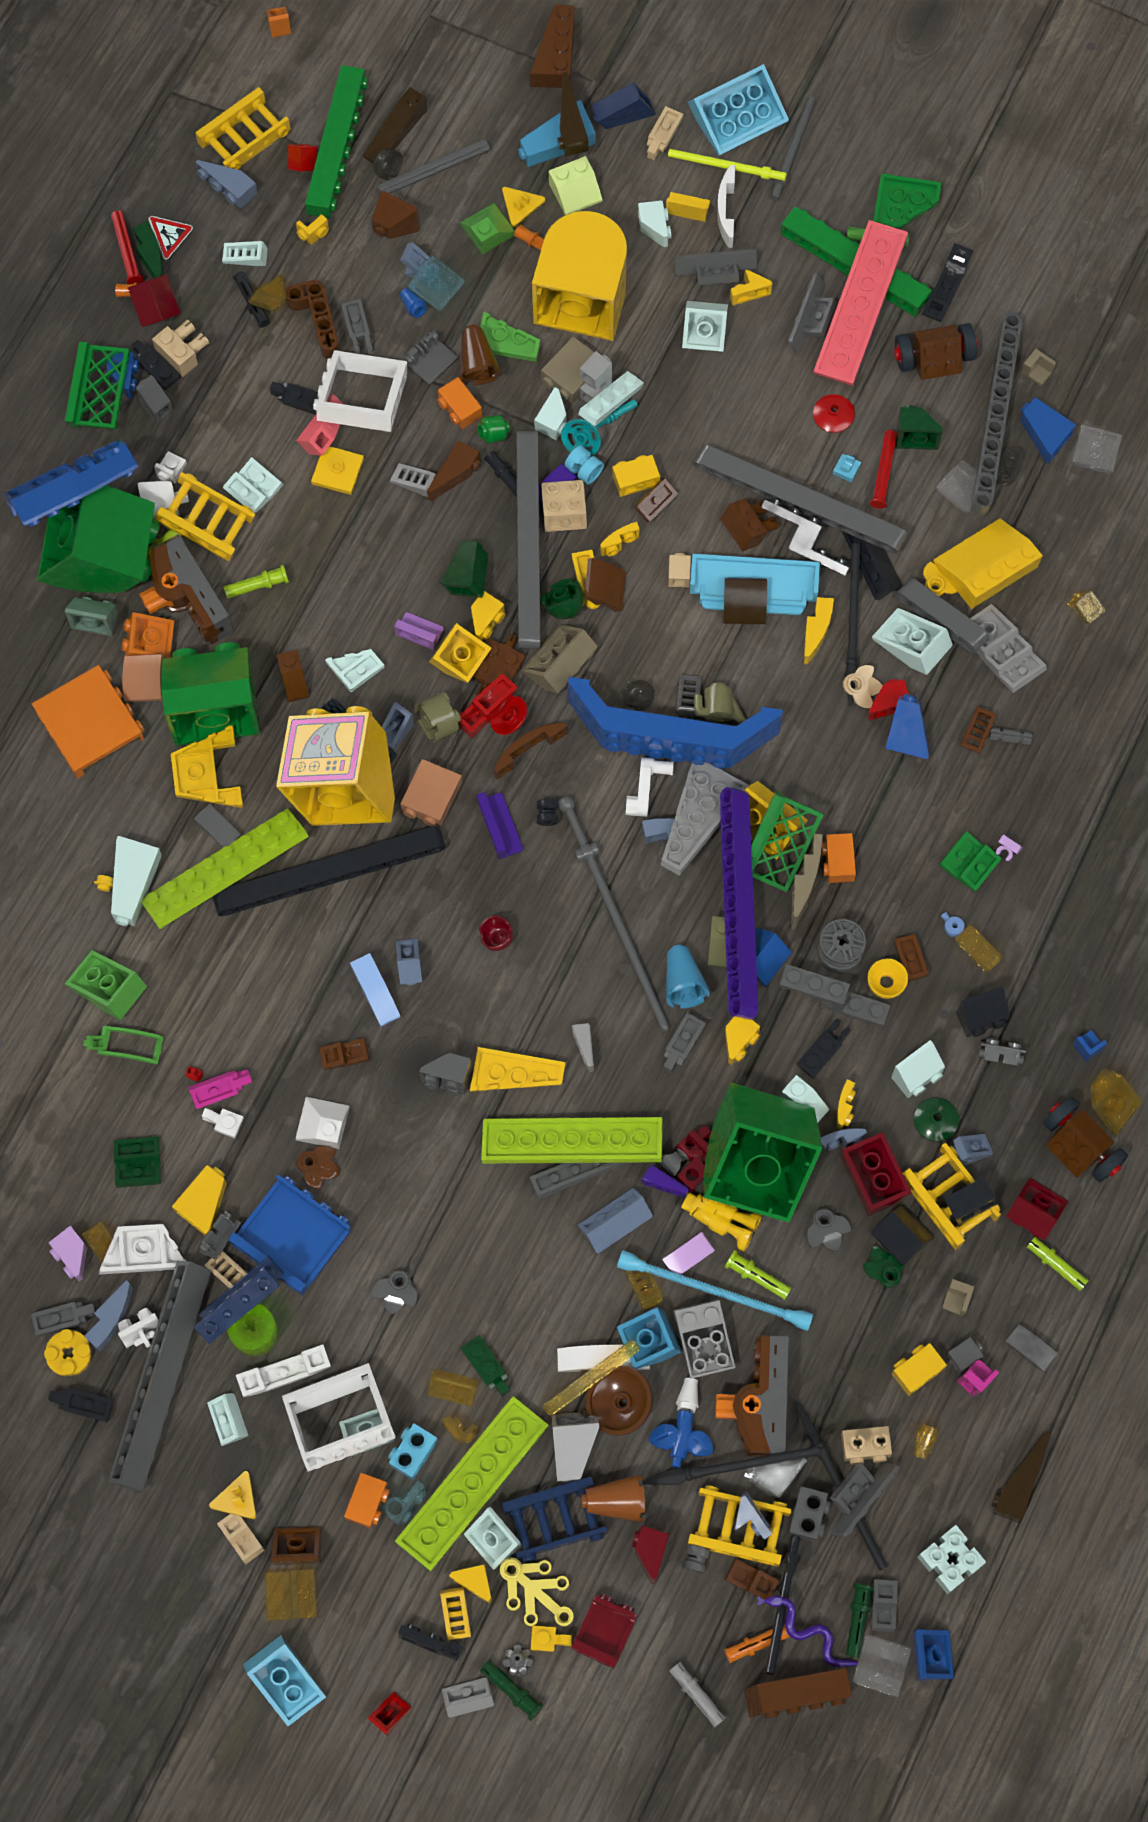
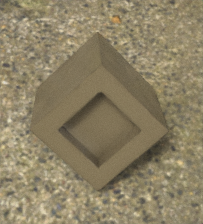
(1038, 367)
(958, 1297)

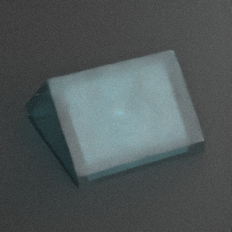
(435, 282)

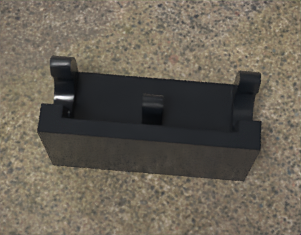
(971, 1201)

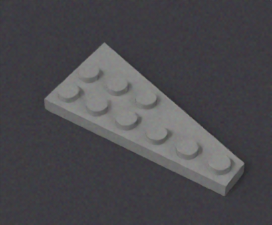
(697, 814)

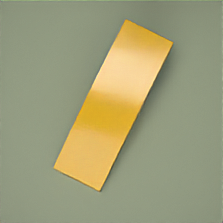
(817, 627)

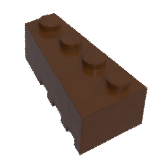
(555, 50)

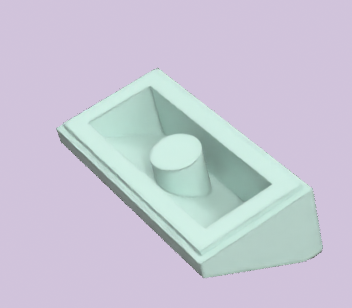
(227, 1418)

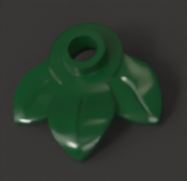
(883, 1264)

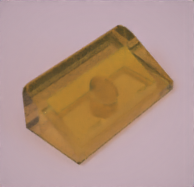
(452, 1387)

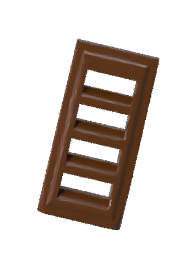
(985, 714)

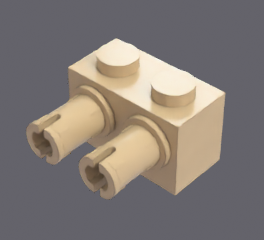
(175, 351)
(866, 1444)

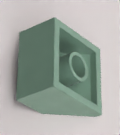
(92, 615)

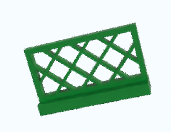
(80, 388)
(766, 829)

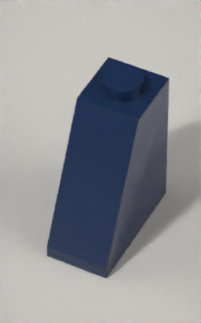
(623, 107)

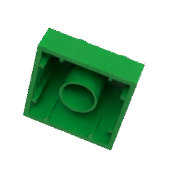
(209, 693)

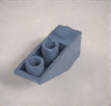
(230, 182)

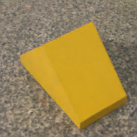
(474, 1580)

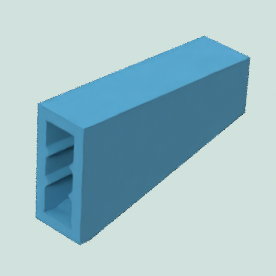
(542, 142)

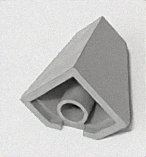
(572, 1443)

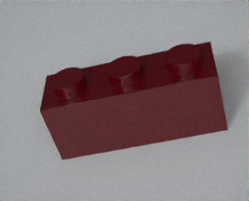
(875, 1173)

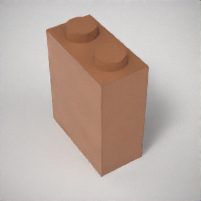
(431, 793)

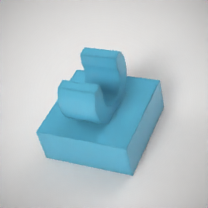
(847, 467)

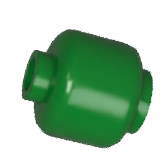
(493, 429)

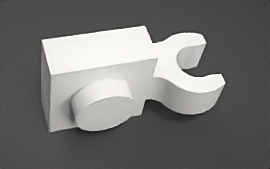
(226, 1123)

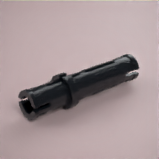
(247, 292)
(502, 471)

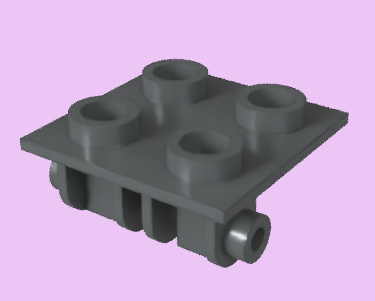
(429, 357)

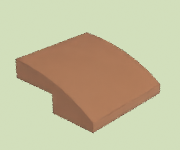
(142, 678)

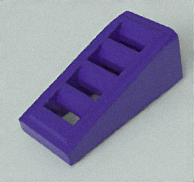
(659, 1180)

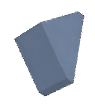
(397, 724)

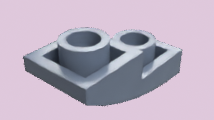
(848, 1138)

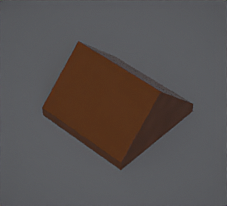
(296, 1546)

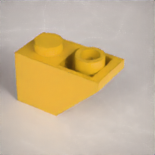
(485, 614)
(738, 1036)

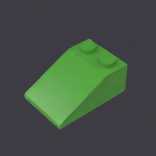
(106, 984)

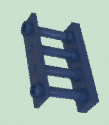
(238, 1299)
(537, 1502)

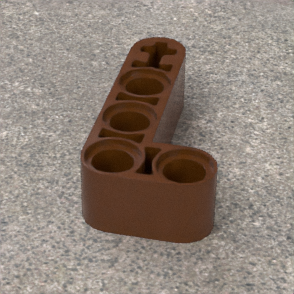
(320, 319)

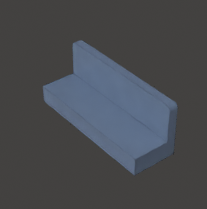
(615, 1220)

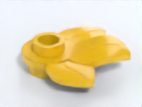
(936, 577)

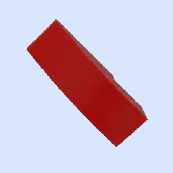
(486, 705)

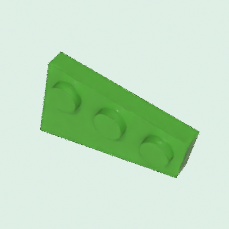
(509, 341)

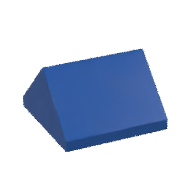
(770, 955)
(933, 1655)

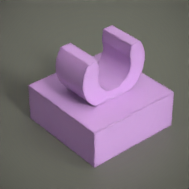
(1010, 846)

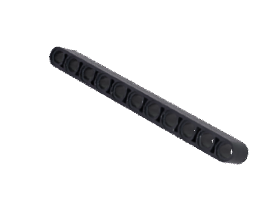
(329, 871)

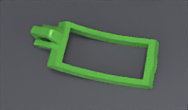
(104, 1039)

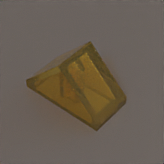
(270, 295)

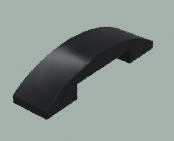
(948, 282)

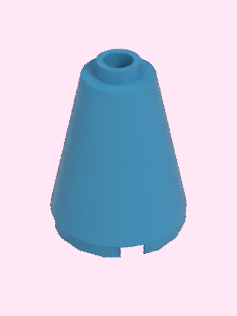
(684, 980)

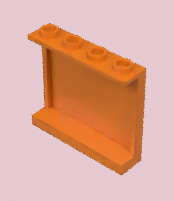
(88, 719)

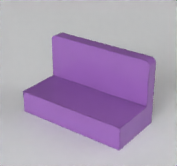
(419, 630)

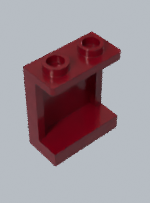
(604, 1631)

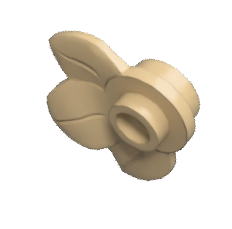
(864, 686)

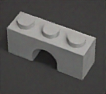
(597, 376)

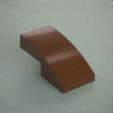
(345, 1054)
(751, 1580)

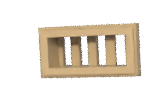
(212, 1263)

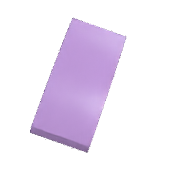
(689, 1254)

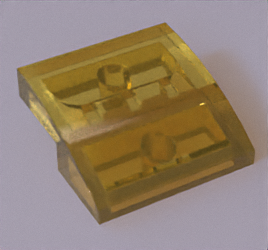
(290, 1595)

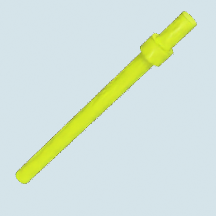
(765, 172)

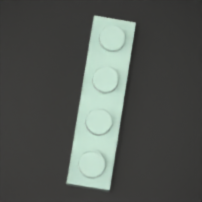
(611, 398)

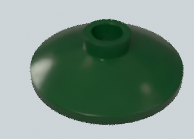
(932, 1129)

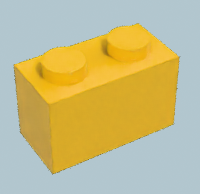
(635, 475)
(918, 1369)

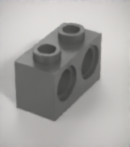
(803, 1512)

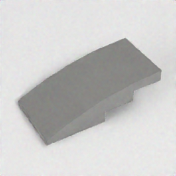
(1006, 650)

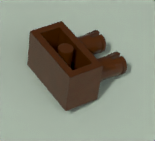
(745, 526)

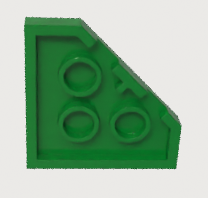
(904, 199)

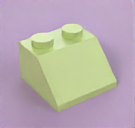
(575, 185)

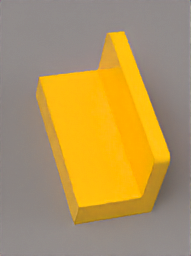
(687, 206)

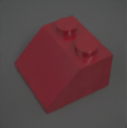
(1037, 1209)
(649, 1550)

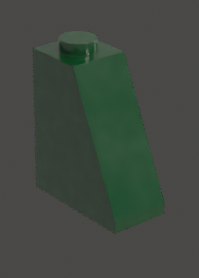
(467, 571)

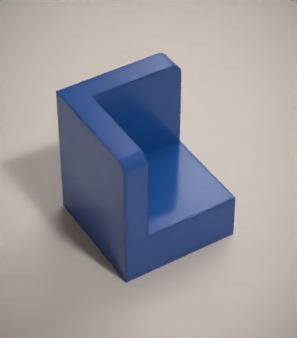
(1089, 1045)

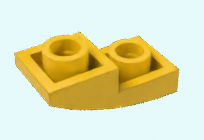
(613, 542)
(844, 1110)

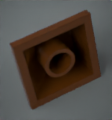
(394, 217)

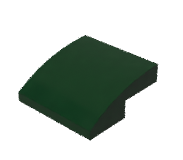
(137, 1162)

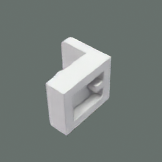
(170, 467)

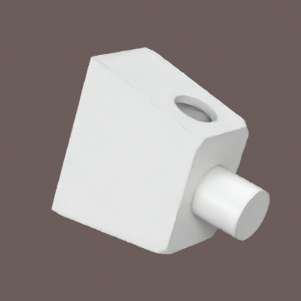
(159, 492)

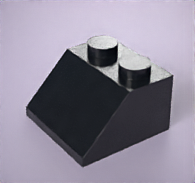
(983, 1012)

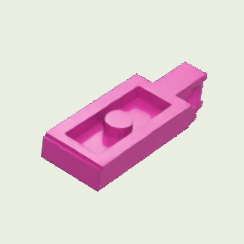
(219, 1087)

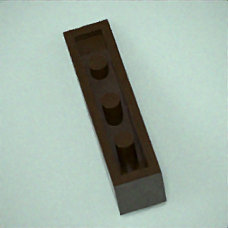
(398, 124)
(572, 130)
(1015, 1495)

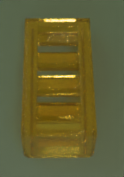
(649, 1296)

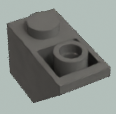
(153, 399)

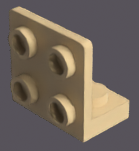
(564, 505)

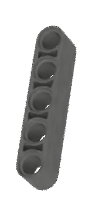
(938, 611)

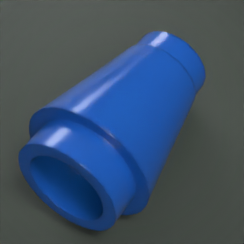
(414, 304)

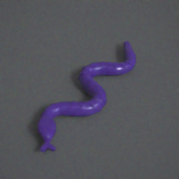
(777, 1601)

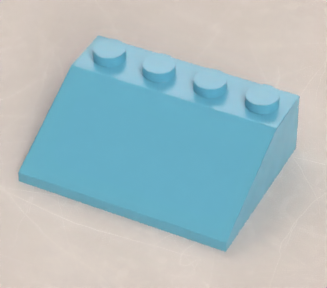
(739, 110)

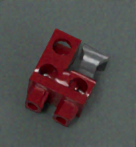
(693, 1149)

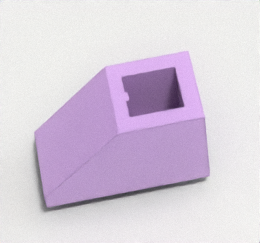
(72, 1252)

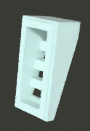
(257, 257)

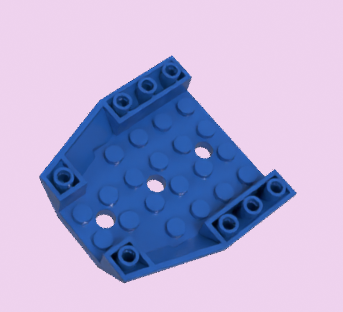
(69, 483)

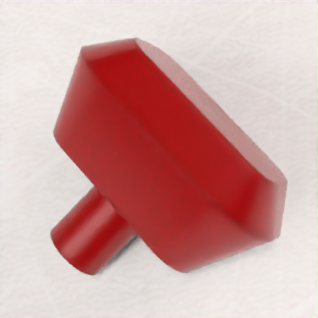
(194, 1073)

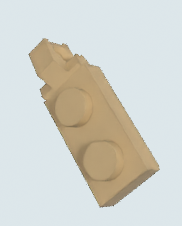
(663, 131)

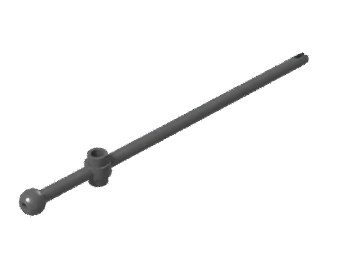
(587, 853)

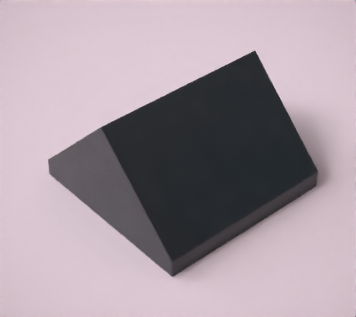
(902, 1234)

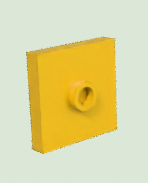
(338, 470)

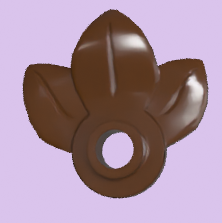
(321, 1167)

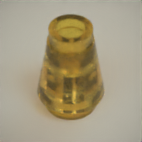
(925, 1440)

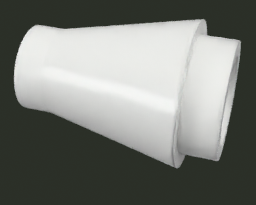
(688, 1396)

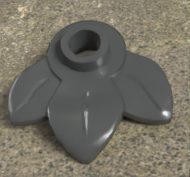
(827, 1233)
(395, 1295)

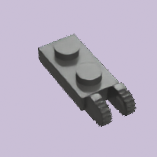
(356, 324)

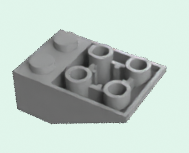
(704, 1338)

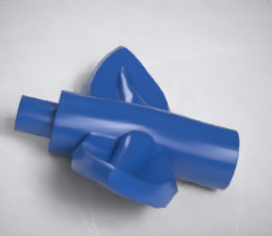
(681, 1439)

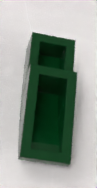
(148, 249)

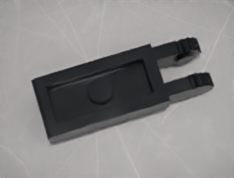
(822, 1050)

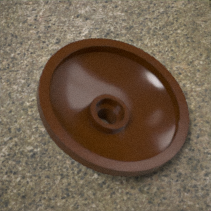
(606, 1399)

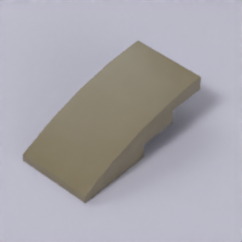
(804, 883)

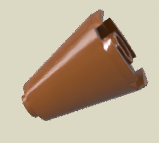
(616, 1499)

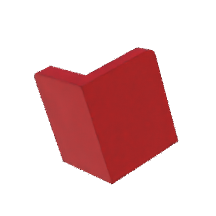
(302, 157)

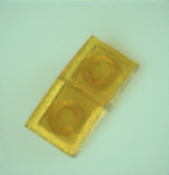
(978, 948)
(99, 1240)

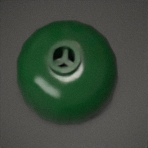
(564, 599)

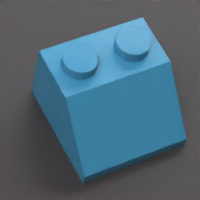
(654, 1337)

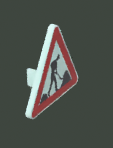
(168, 234)

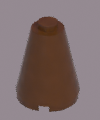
(477, 358)

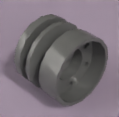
(841, 958)

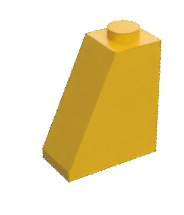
(202, 1199)

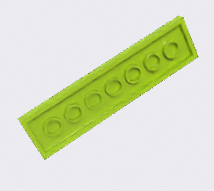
(223, 868)
(572, 1140)
(471, 1484)

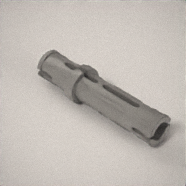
(696, 1693)

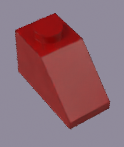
(887, 699)

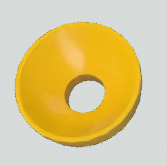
(887, 968)

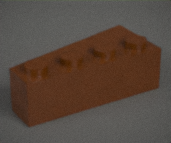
(798, 1692)

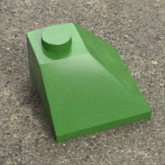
(488, 228)

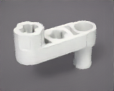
(639, 805)

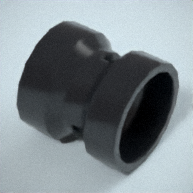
(547, 812)

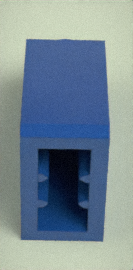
(1046, 428)
(908, 728)

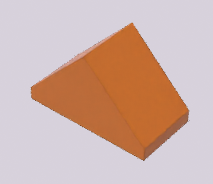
(278, 21)

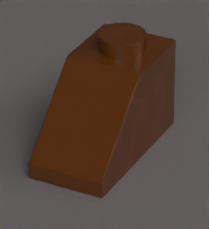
(293, 675)

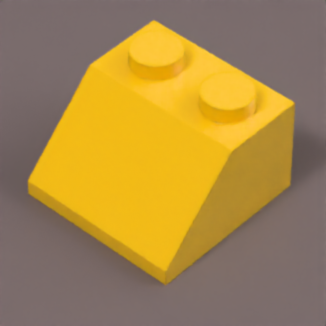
(460, 654)

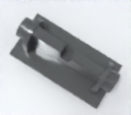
(993, 1049)
(216, 1240)

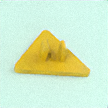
(520, 204)
(237, 1498)

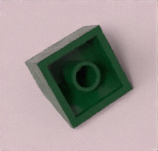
(917, 429)

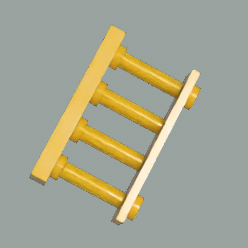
(239, 113)
(187, 526)
(927, 1198)
(746, 1548)

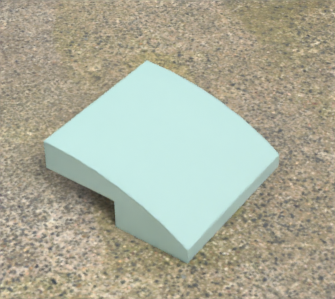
(253, 485)

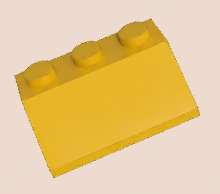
(758, 802)

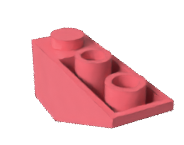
(319, 434)

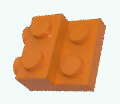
(147, 635)

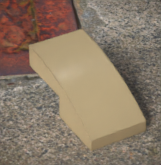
(240, 1537)

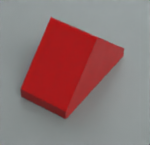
(389, 1713)

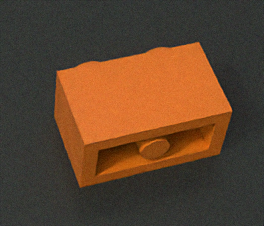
(459, 403)
(839, 858)
(366, 1501)

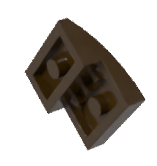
(745, 601)

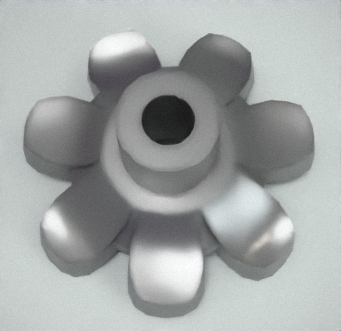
(519, 1665)

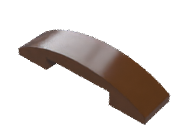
(549, 732)

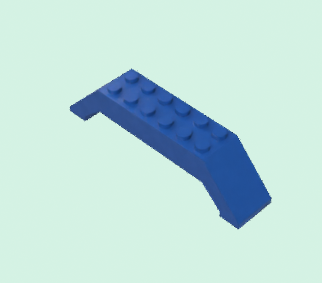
(668, 735)

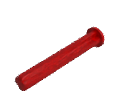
(126, 248)
(884, 470)

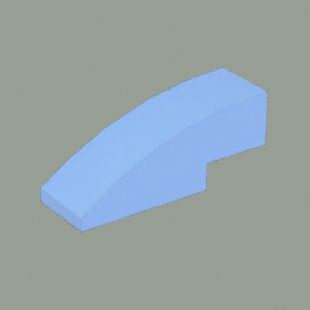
(375, 989)

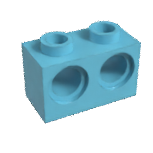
(418, 1453)

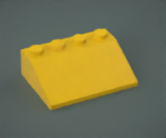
(988, 562)

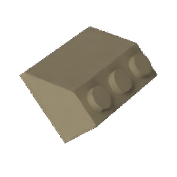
(559, 658)

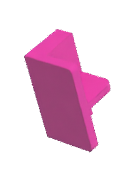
(977, 1378)

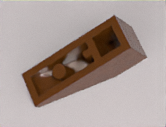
(457, 468)

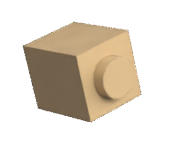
(679, 570)

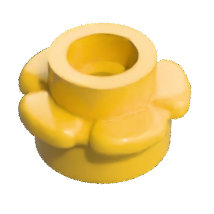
(104, 883)

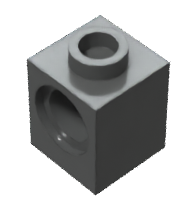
(965, 1355)

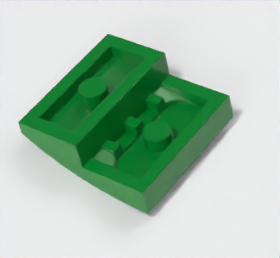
(969, 861)

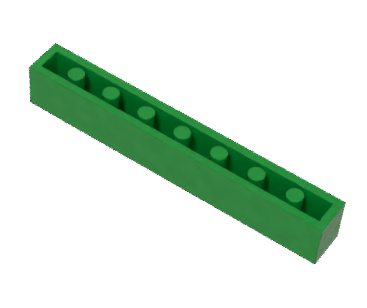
(336, 141)
(840, 253)

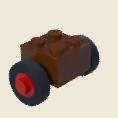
(936, 350)
(1082, 1142)

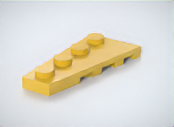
(509, 1070)

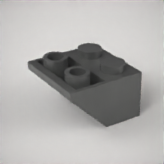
(448, 1073)

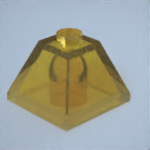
(1113, 1100)

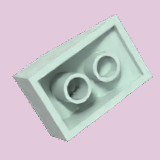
(913, 640)

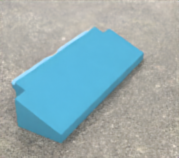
(788, 581)

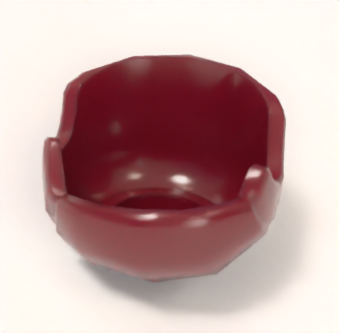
(496, 933)

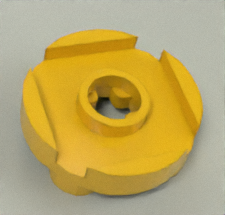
(65, 1340)

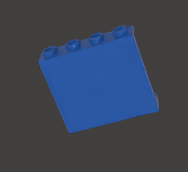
(293, 1233)

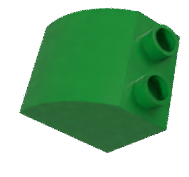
(99, 543)
(761, 1152)

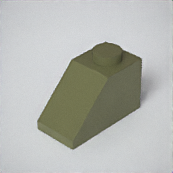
(717, 945)

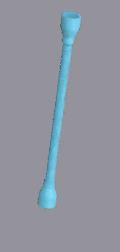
(799, 1318)

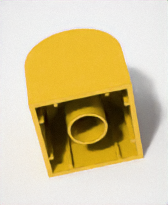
(581, 276)

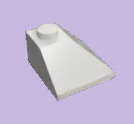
(322, 1122)

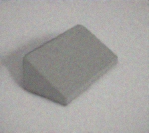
(467, 1697)

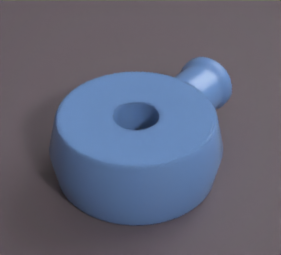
(952, 921)

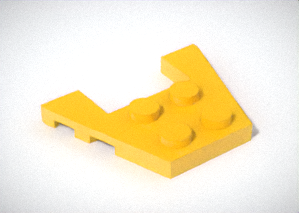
(196, 771)

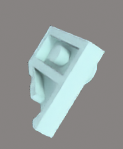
(355, 668)

